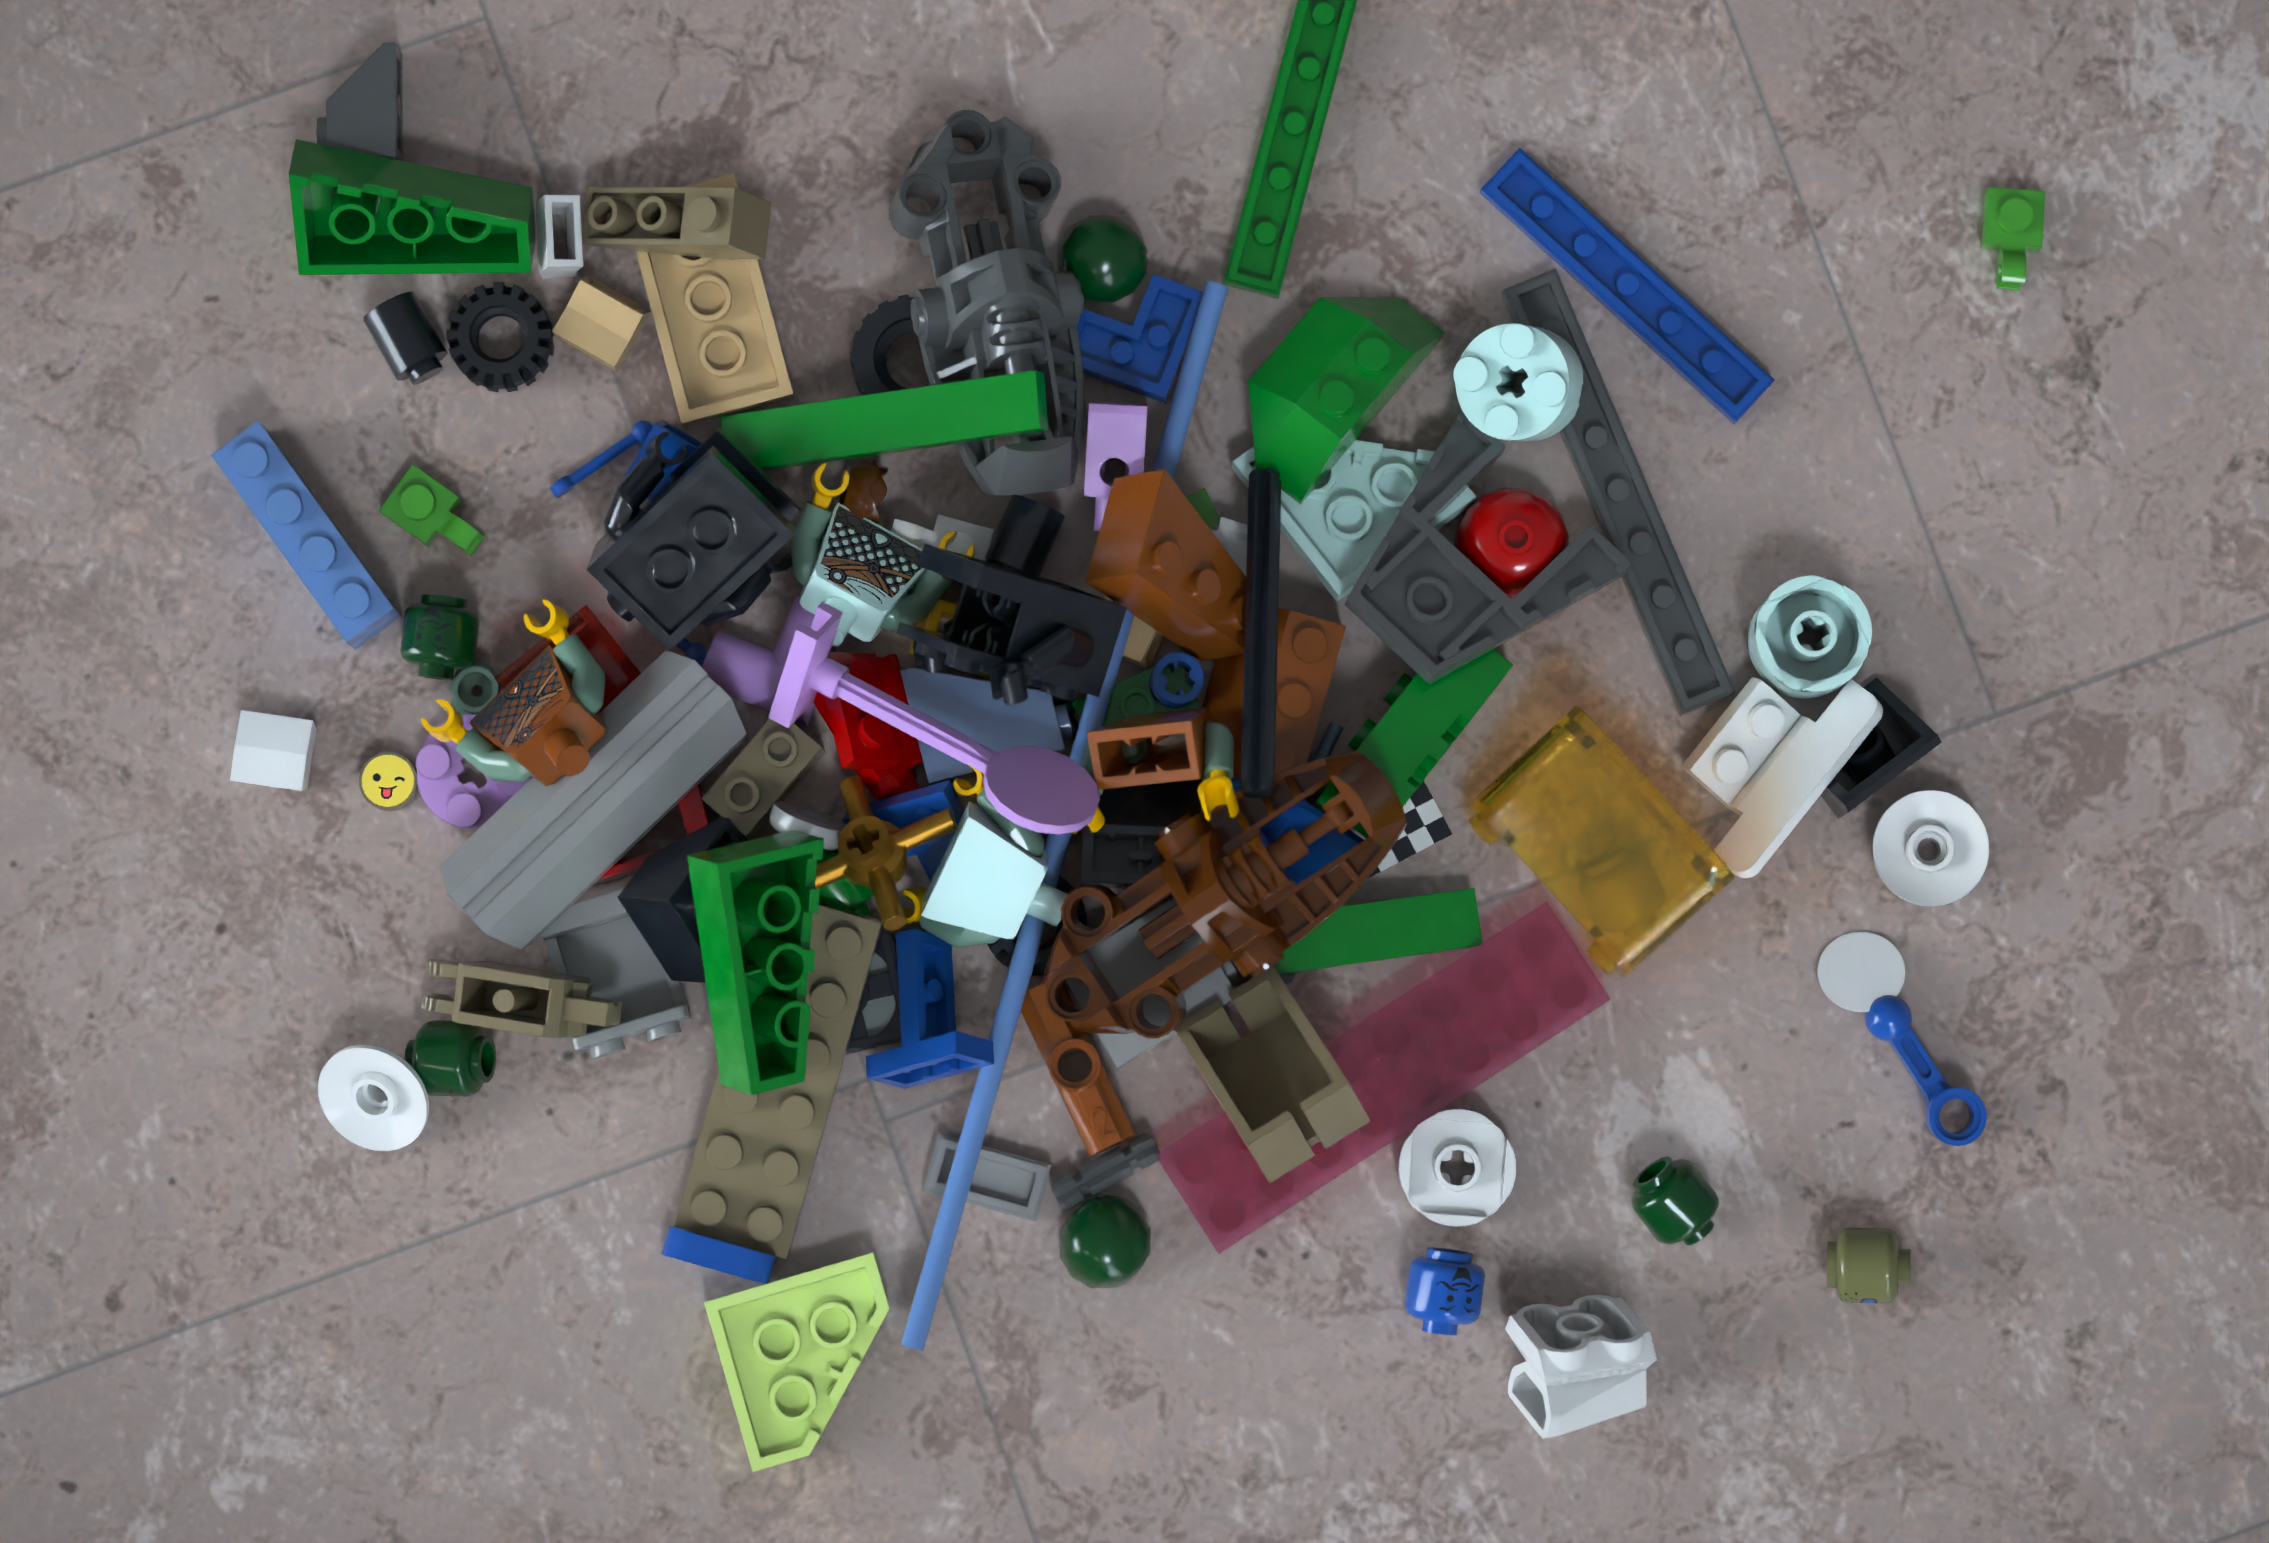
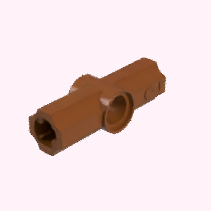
(1091, 1102)

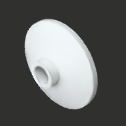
(1954, 830)
(364, 1112)

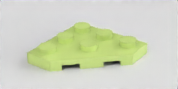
(795, 1351)

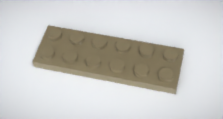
(764, 1146)

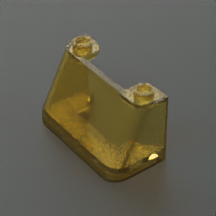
(1600, 841)

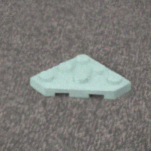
(1352, 509)

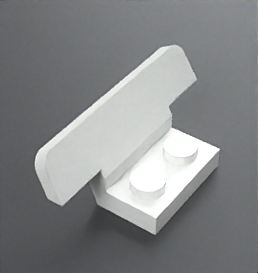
(1775, 764)

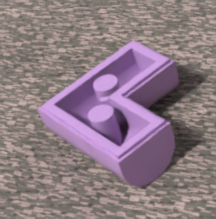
(753, 671)

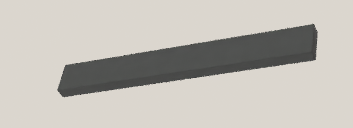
(1628, 511)

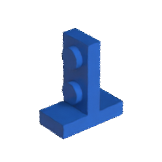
(927, 1020)

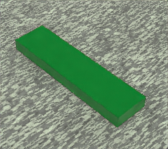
(1388, 932)

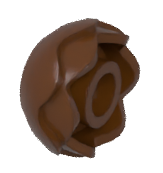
(865, 489)

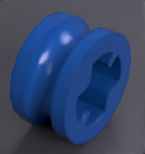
(1194, 679)

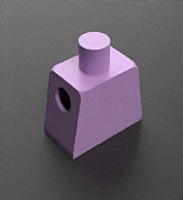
(1112, 432)

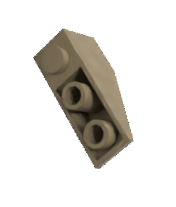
(678, 221)

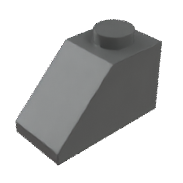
(368, 108)

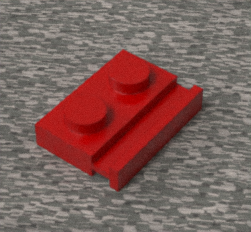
(861, 737)

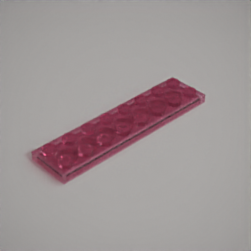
(1402, 1069)

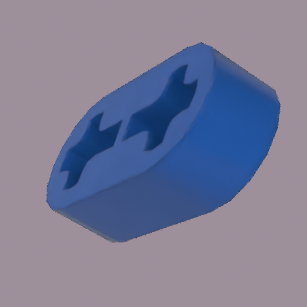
(718, 1255)

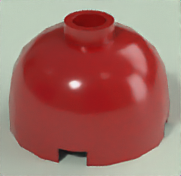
(1511, 536)

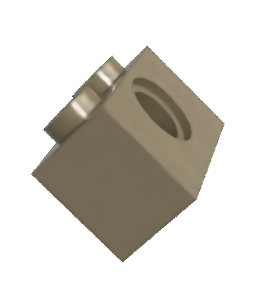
(761, 775)

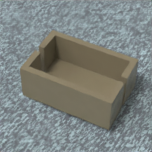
(1275, 1081)

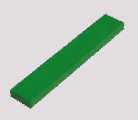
(1289, 146)
(891, 421)

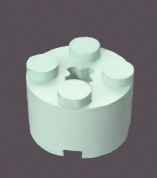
(1486, 376)
(1820, 606)

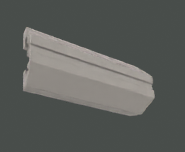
(565, 836)

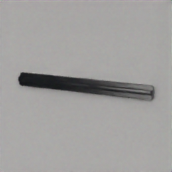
(1261, 633)

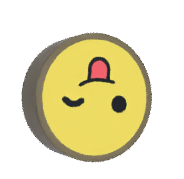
(388, 781)

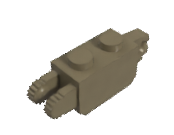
(520, 999)

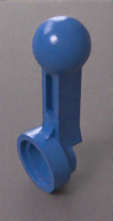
(1891, 1022)

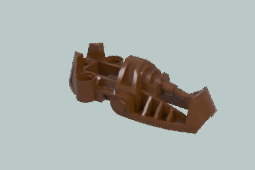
(1228, 891)

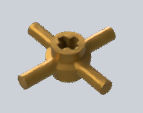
(876, 851)

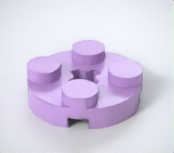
(445, 794)

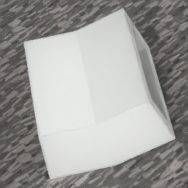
(554, 205)
(273, 750)

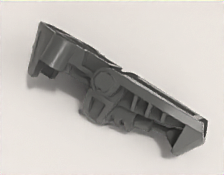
(1001, 304)

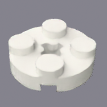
(1481, 1145)

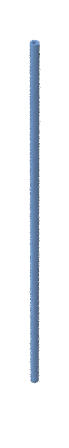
(1056, 847)

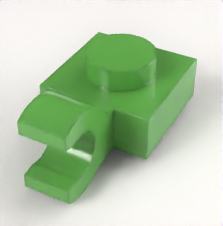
(2012, 226)
(427, 509)

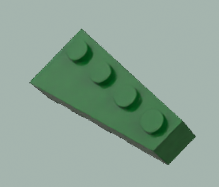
(404, 217)
(1422, 725)
(756, 954)

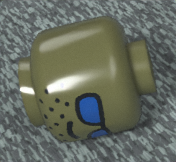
(1867, 1265)

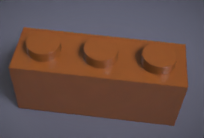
(1304, 672)

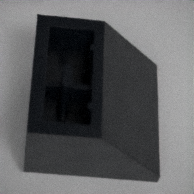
(1133, 818)
(663, 903)

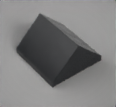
(1885, 753)

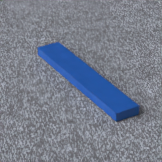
(1626, 286)

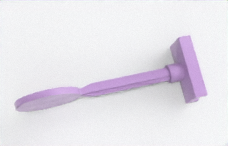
(1022, 783)

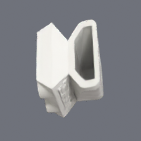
(1579, 1363)

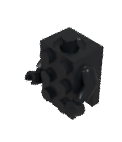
(694, 541)
(1018, 630)

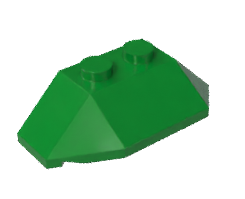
(1332, 383)

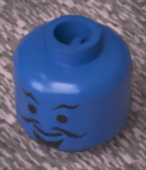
(1444, 1290)

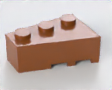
(1169, 567)

